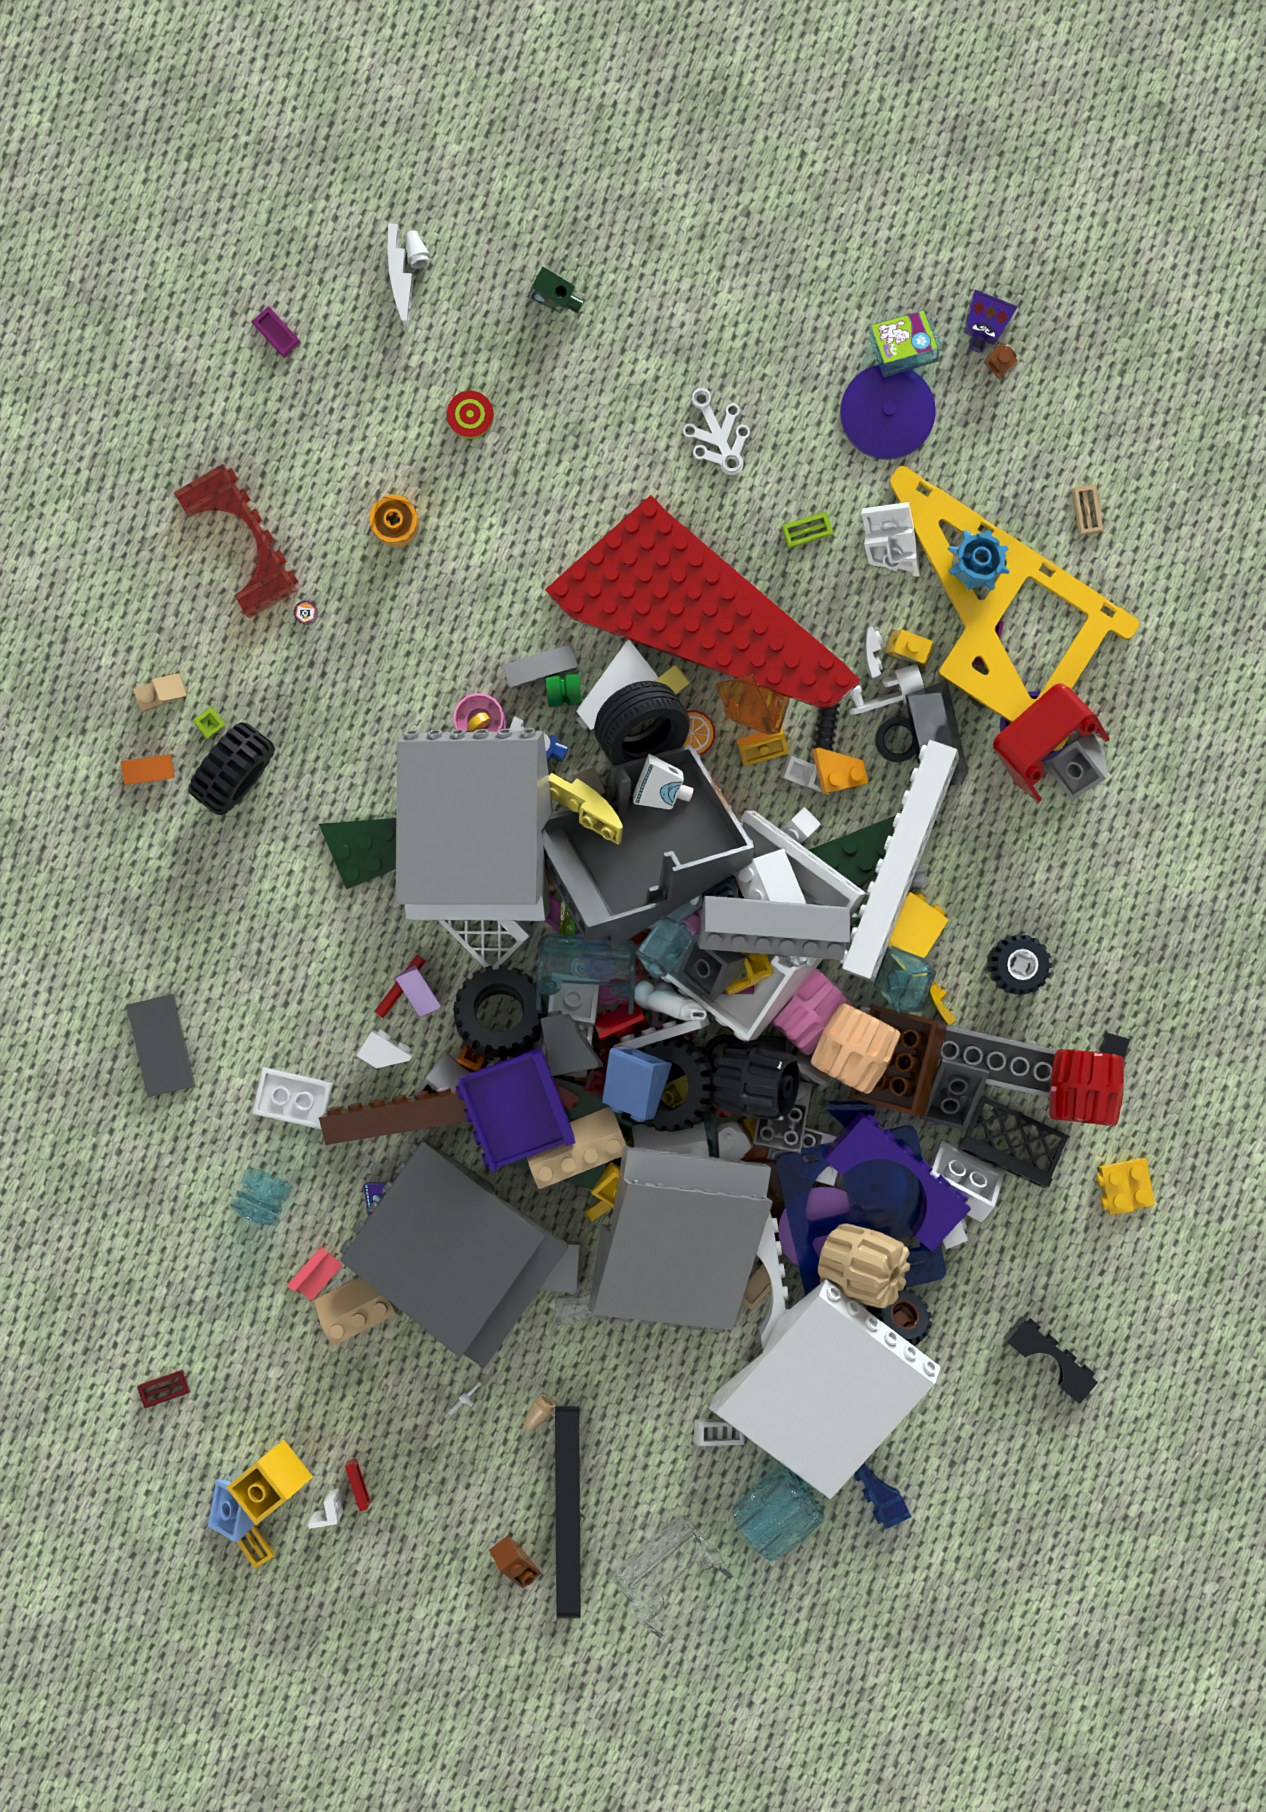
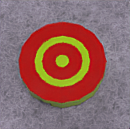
(470, 414)

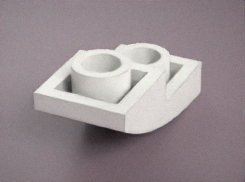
(872, 645)

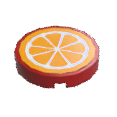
(701, 732)

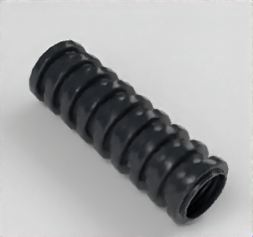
(826, 728)

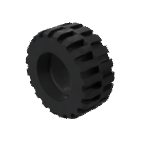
(231, 768)
(493, 983)
(699, 1075)

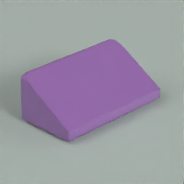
(417, 991)

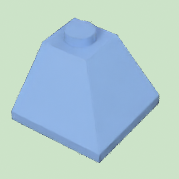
(227, 1515)

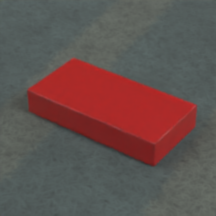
(357, 1484)

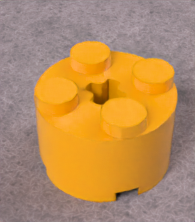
(386, 510)

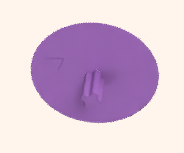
(820, 1204)

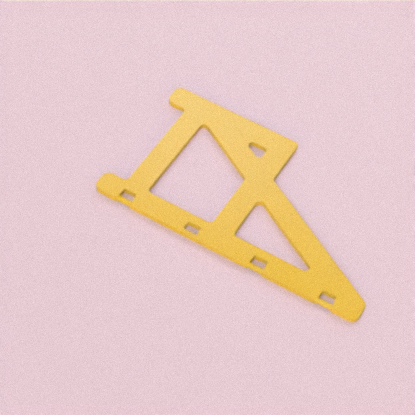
(1001, 687)

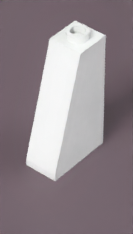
(624, 670)

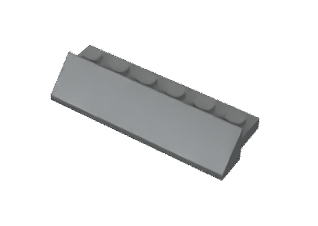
(774, 927)

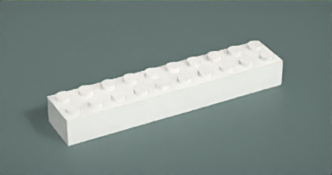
(901, 860)

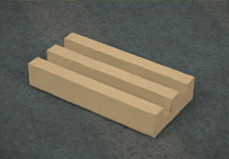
(1079, 519)

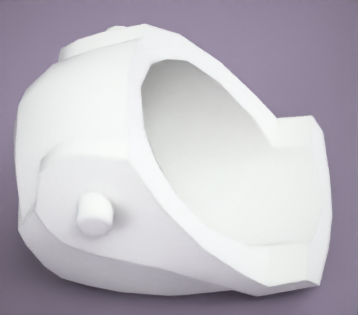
(732, 1140)

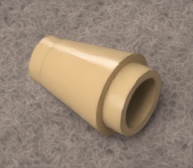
(539, 1411)

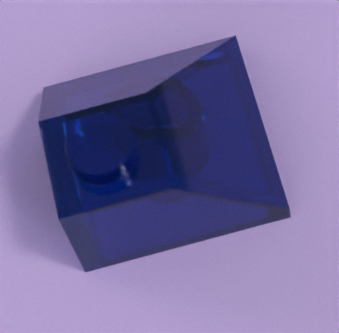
(846, 1111)

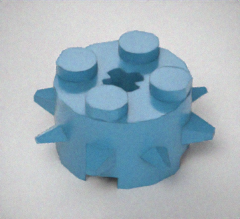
(991, 557)

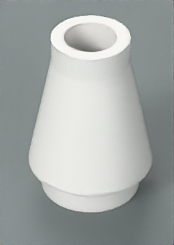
(416, 252)

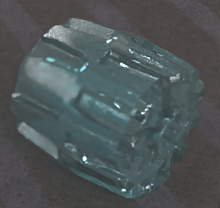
(778, 1514)

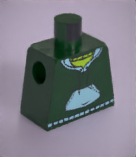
(545, 290)

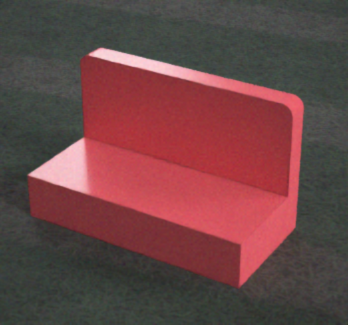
(315, 1274)

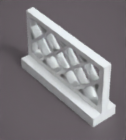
(515, 928)

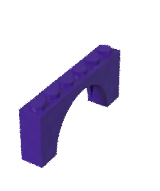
(865, 1141)

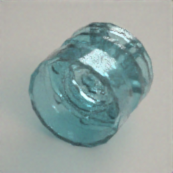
(260, 1200)

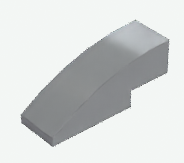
(540, 666)

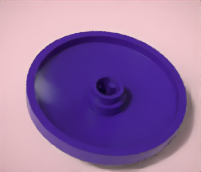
(888, 413)

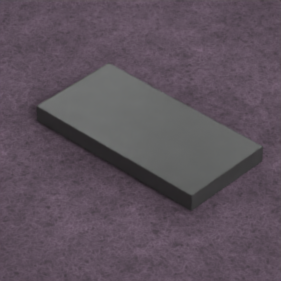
(160, 1045)

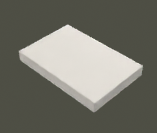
(292, 1097)

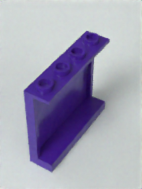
(515, 1109)

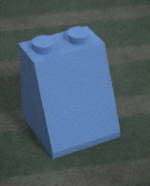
(634, 1082)

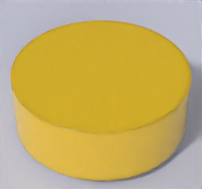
(478, 722)

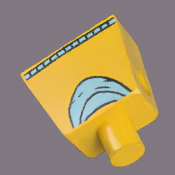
(909, 648)

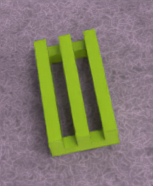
(788, 536)

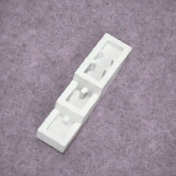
(401, 282)

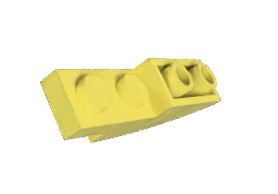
(592, 807)

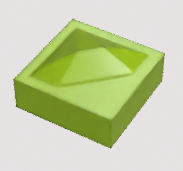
(208, 723)

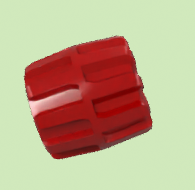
(1086, 1087)

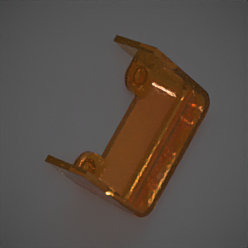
(753, 705)

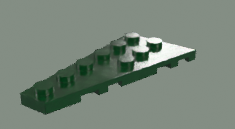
(362, 848)
(858, 853)

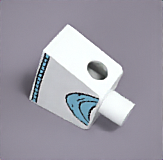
(660, 785)

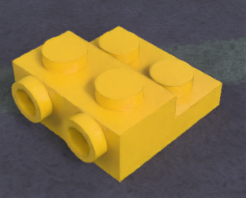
(1125, 1186)

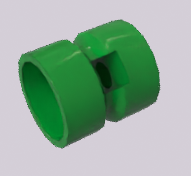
(563, 690)

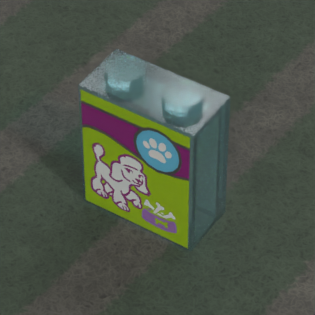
(904, 343)

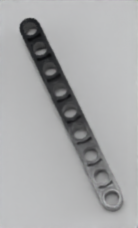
(567, 1512)

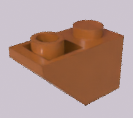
(514, 1562)

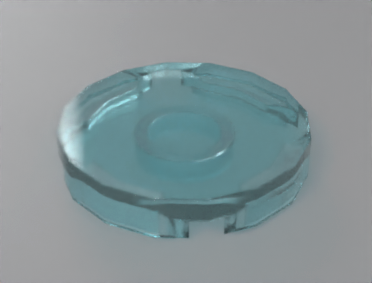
(711, 1135)

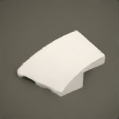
(891, 537)

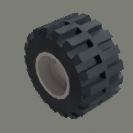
(1019, 964)

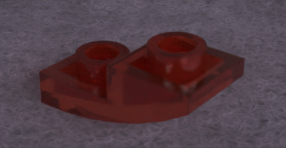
(596, 1078)

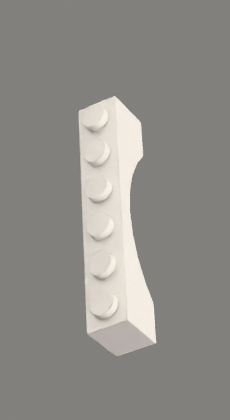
(768, 1253)

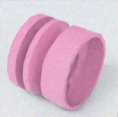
(476, 704)

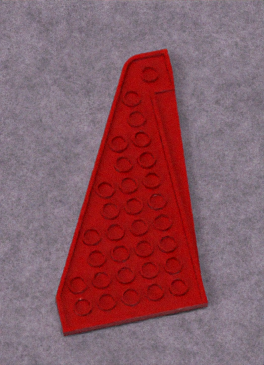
(681, 598)

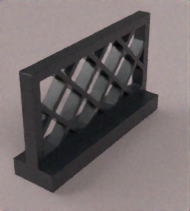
(1005, 1161)

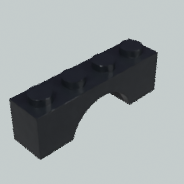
(1073, 1379)

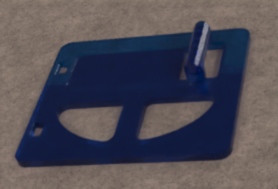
(880, 1198)

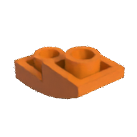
(147, 769)

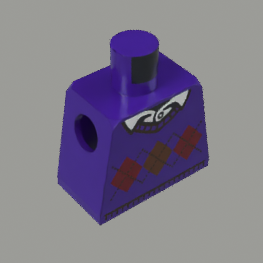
(986, 319)

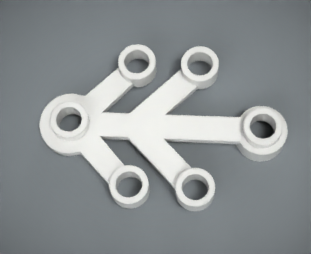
(718, 435)

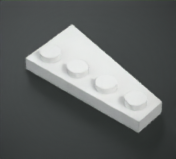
(669, 1030)

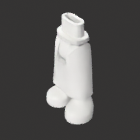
(667, 1001)

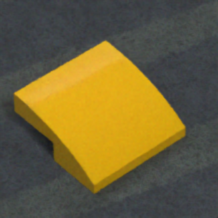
(757, 969)

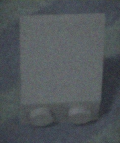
(955, 1094)

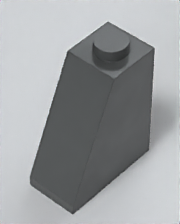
(566, 1045)

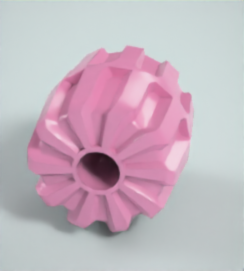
(809, 1011)

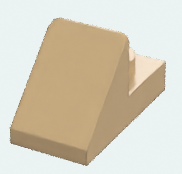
(160, 692)

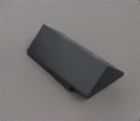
(934, 719)

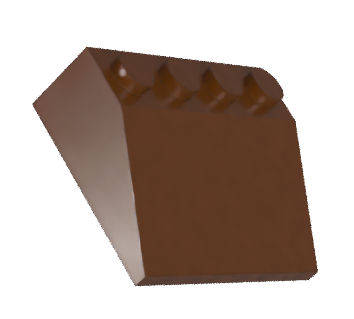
(913, 1066)

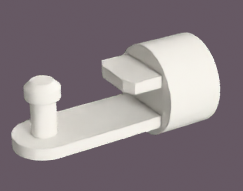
(908, 681)

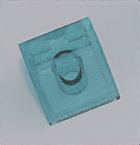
(664, 946)
(904, 980)

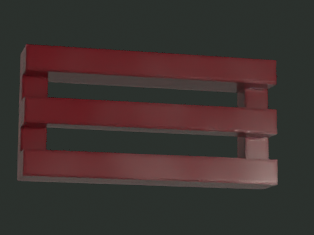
(182, 1382)

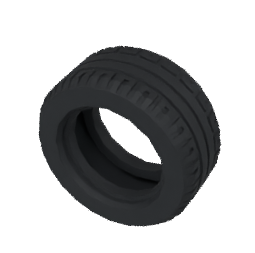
(631, 707)

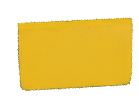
(762, 747)

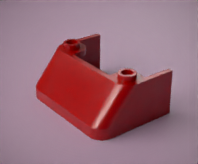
(1040, 731)

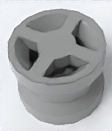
(919, 877)

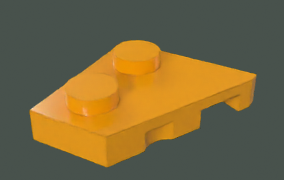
(838, 771)

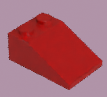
(618, 1023)

